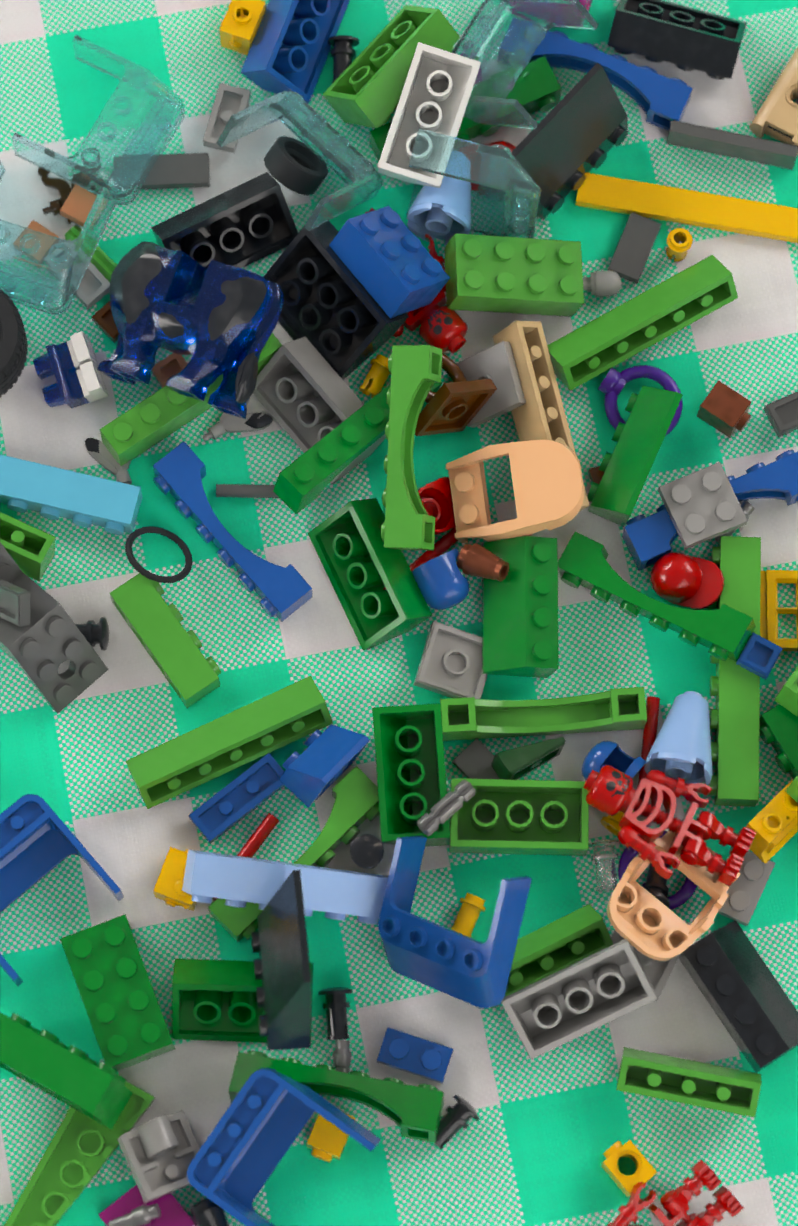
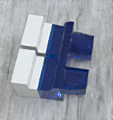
(75, 373)

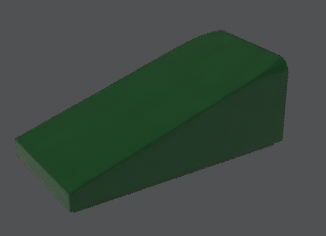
(521, 760)

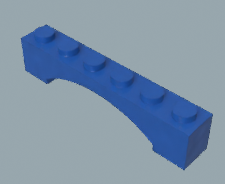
(657, 95)
(652, 535)
(279, 587)

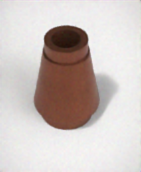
(480, 562)

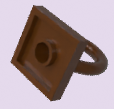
(453, 403)

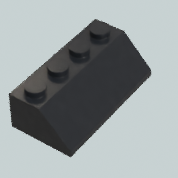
(677, 36)
(232, 226)
(743, 994)

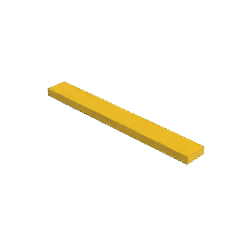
(689, 207)

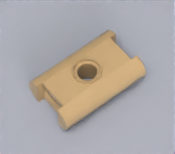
(779, 113)

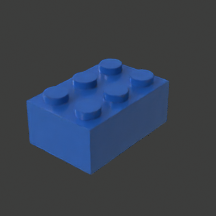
(389, 261)

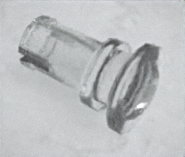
(605, 863)

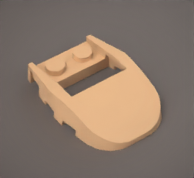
(545, 489)
(651, 924)

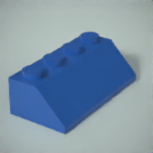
(293, 44)

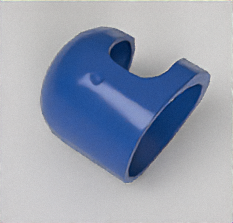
(441, 581)
(610, 754)

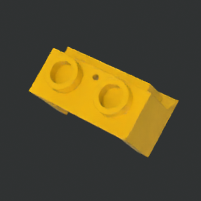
(774, 825)

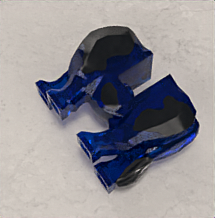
(208, 313)

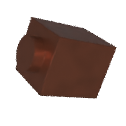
(725, 409)

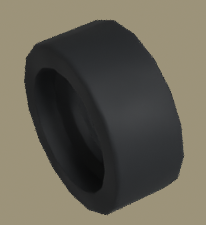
(295, 165)

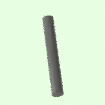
(245, 491)

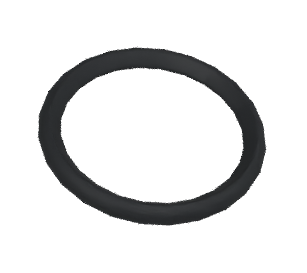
(151, 529)

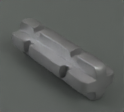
(446, 807)

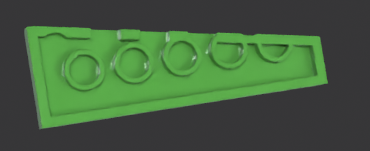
(72, 1162)

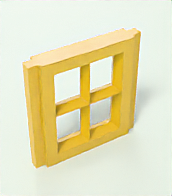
(769, 607)

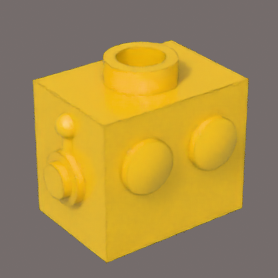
(241, 24)
(171, 881)

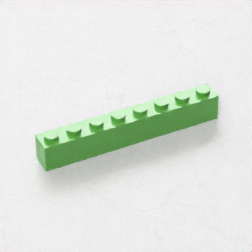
(735, 688)

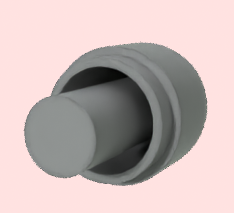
(602, 283)

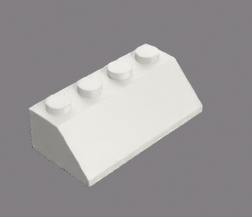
(430, 100)

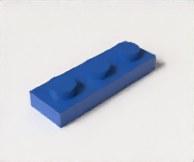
(238, 798)

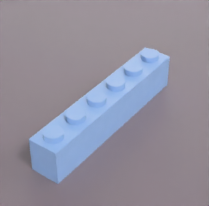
(258, 880)

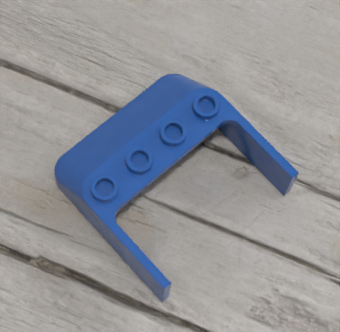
(30, 847)
(439, 955)
(256, 1137)

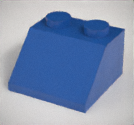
(322, 762)

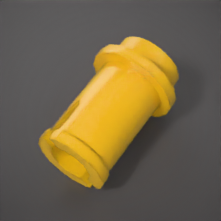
(673, 246)
(376, 376)
(468, 914)

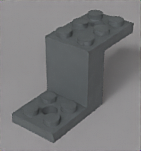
(48, 643)

